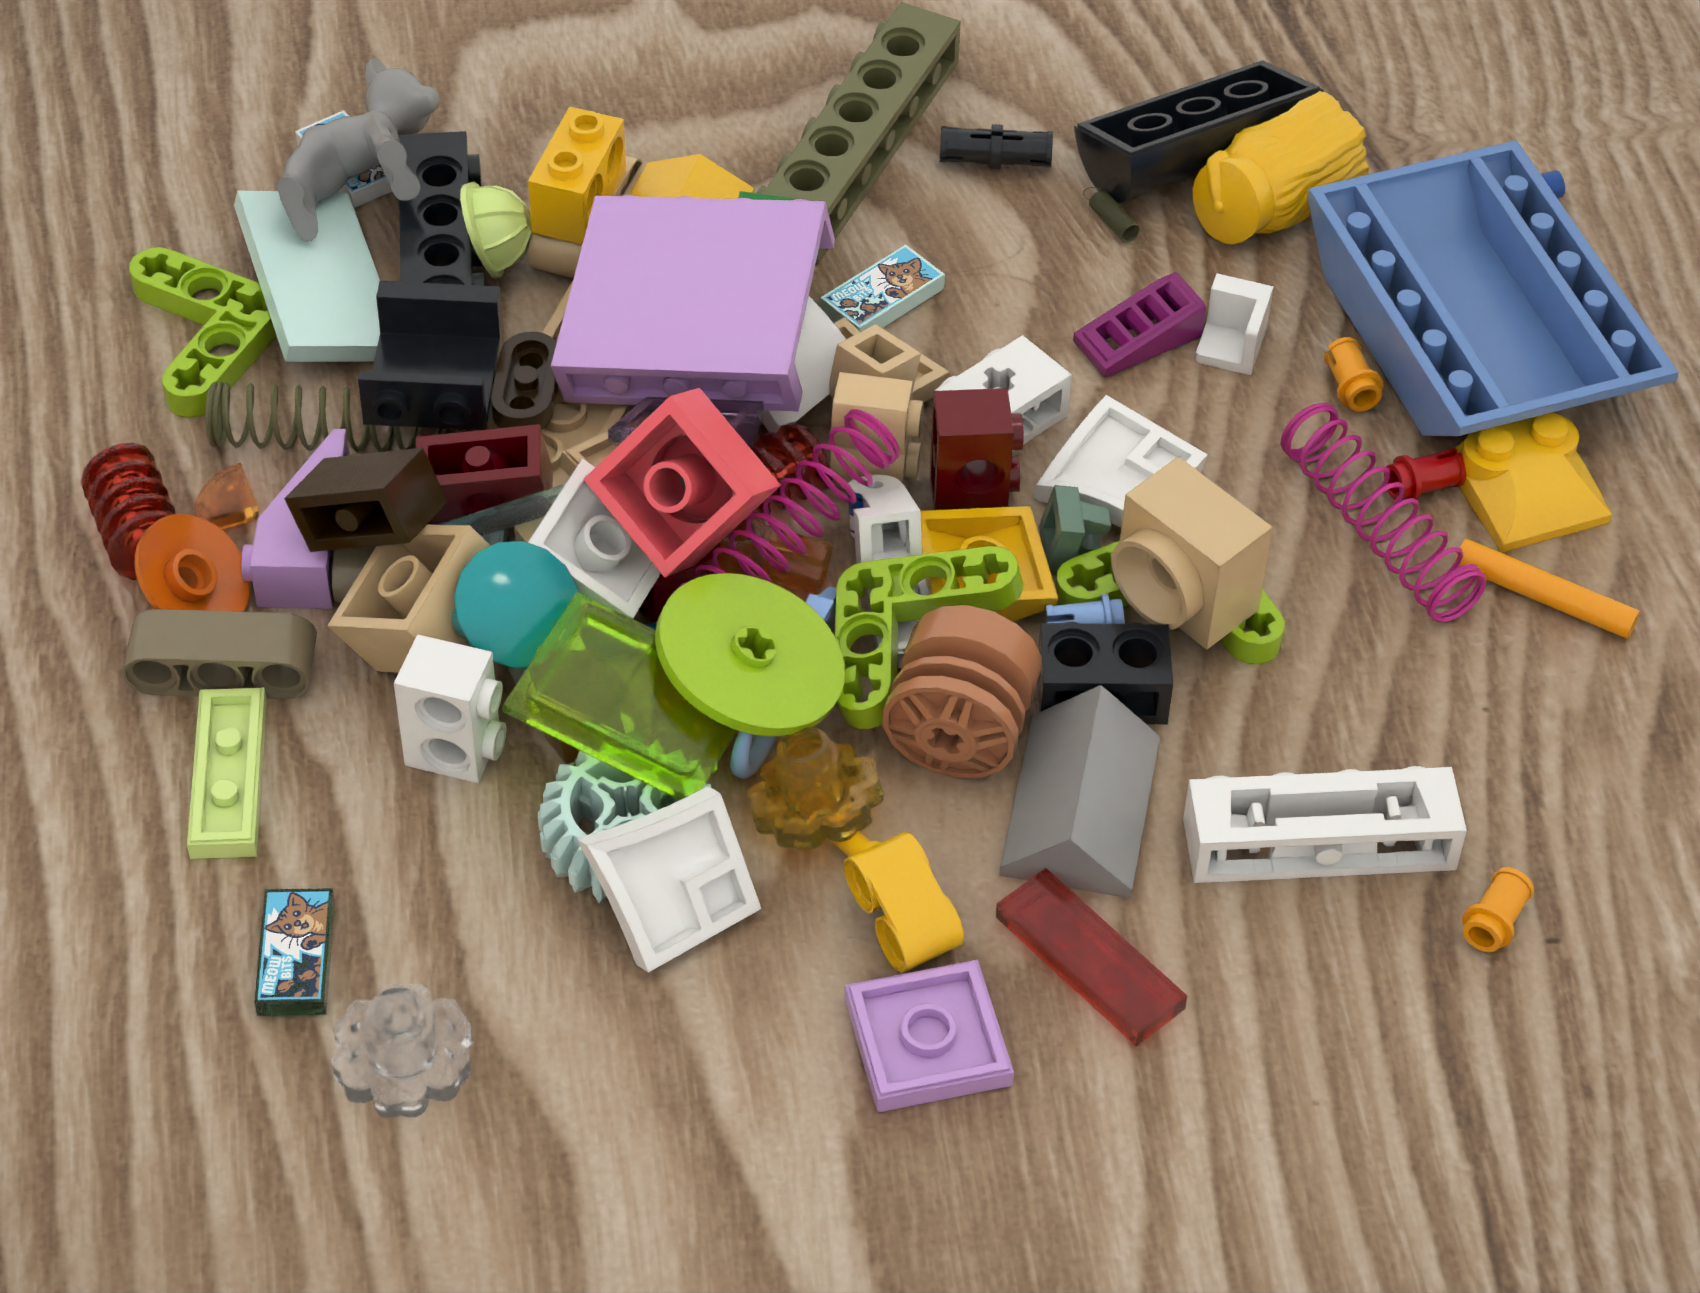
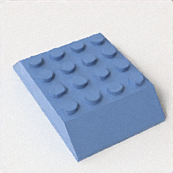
(1479, 292)

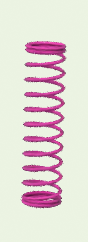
(866, 448)
(1446, 580)

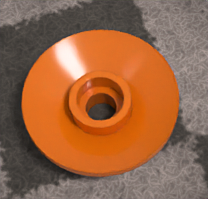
(197, 553)

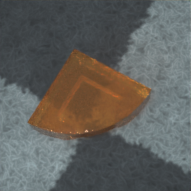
(227, 499)

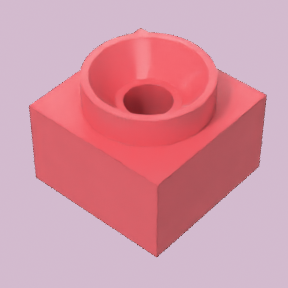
(644, 487)

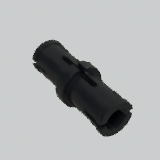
(996, 146)

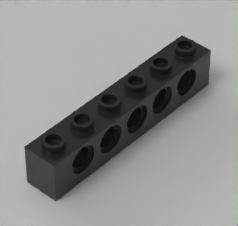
(432, 225)

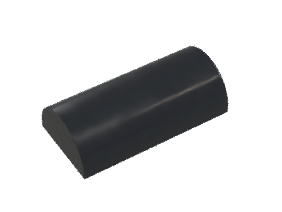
(1178, 131)

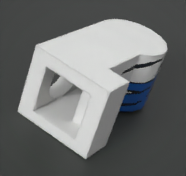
(884, 520)

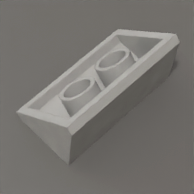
(1082, 795)

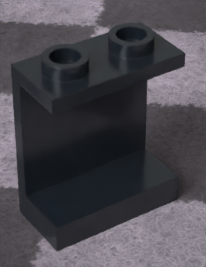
(433, 356)

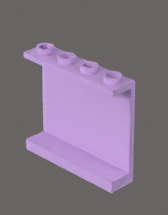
(690, 299)

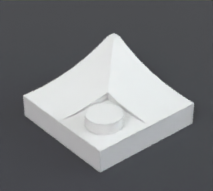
(1112, 456)
(673, 876)

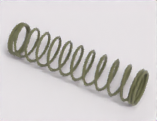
(219, 428)

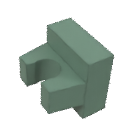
(1071, 526)

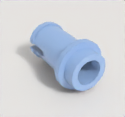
(1093, 612)

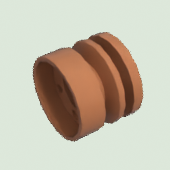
(962, 692)

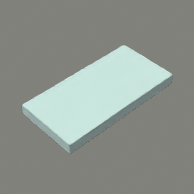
(317, 289)

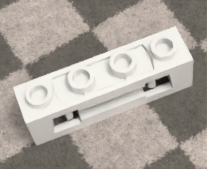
(1323, 823)

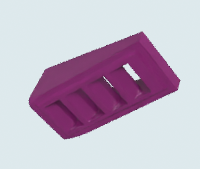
(1166, 300)

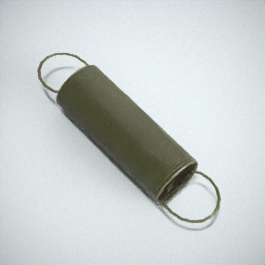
(1114, 216)

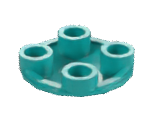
(511, 600)

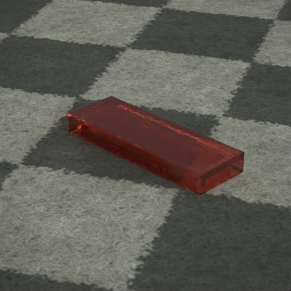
(1091, 956)

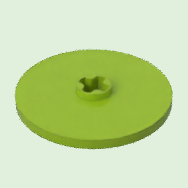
(749, 654)

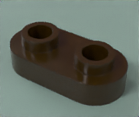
(524, 381)

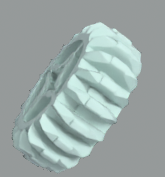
(602, 796)

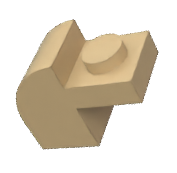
(884, 355)

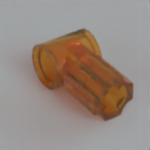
(806, 571)

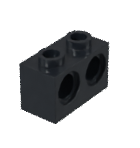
(1123, 658)

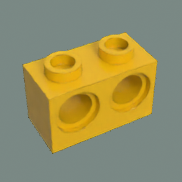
(577, 165)

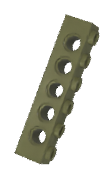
(869, 113)

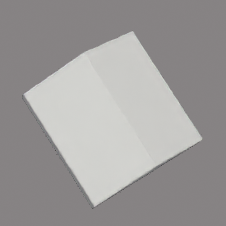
(595, 547)

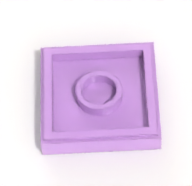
(928, 1035)

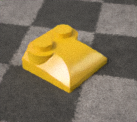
(1530, 482)

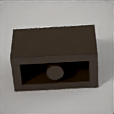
(366, 500)

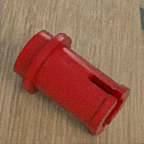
(1426, 473)

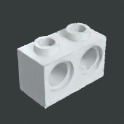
(449, 709)

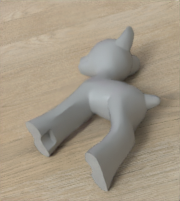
(357, 143)

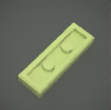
(227, 773)

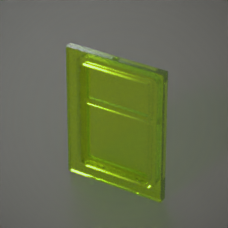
(609, 697)

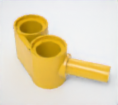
(898, 878)

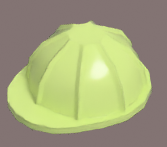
(496, 225)

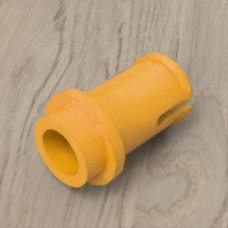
(1358, 384)
(1492, 919)

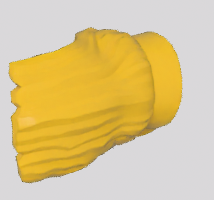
(1269, 167)

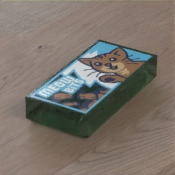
(295, 952)

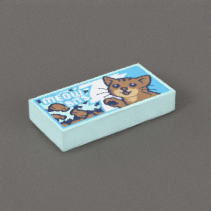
(884, 290)

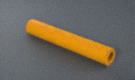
(1551, 589)

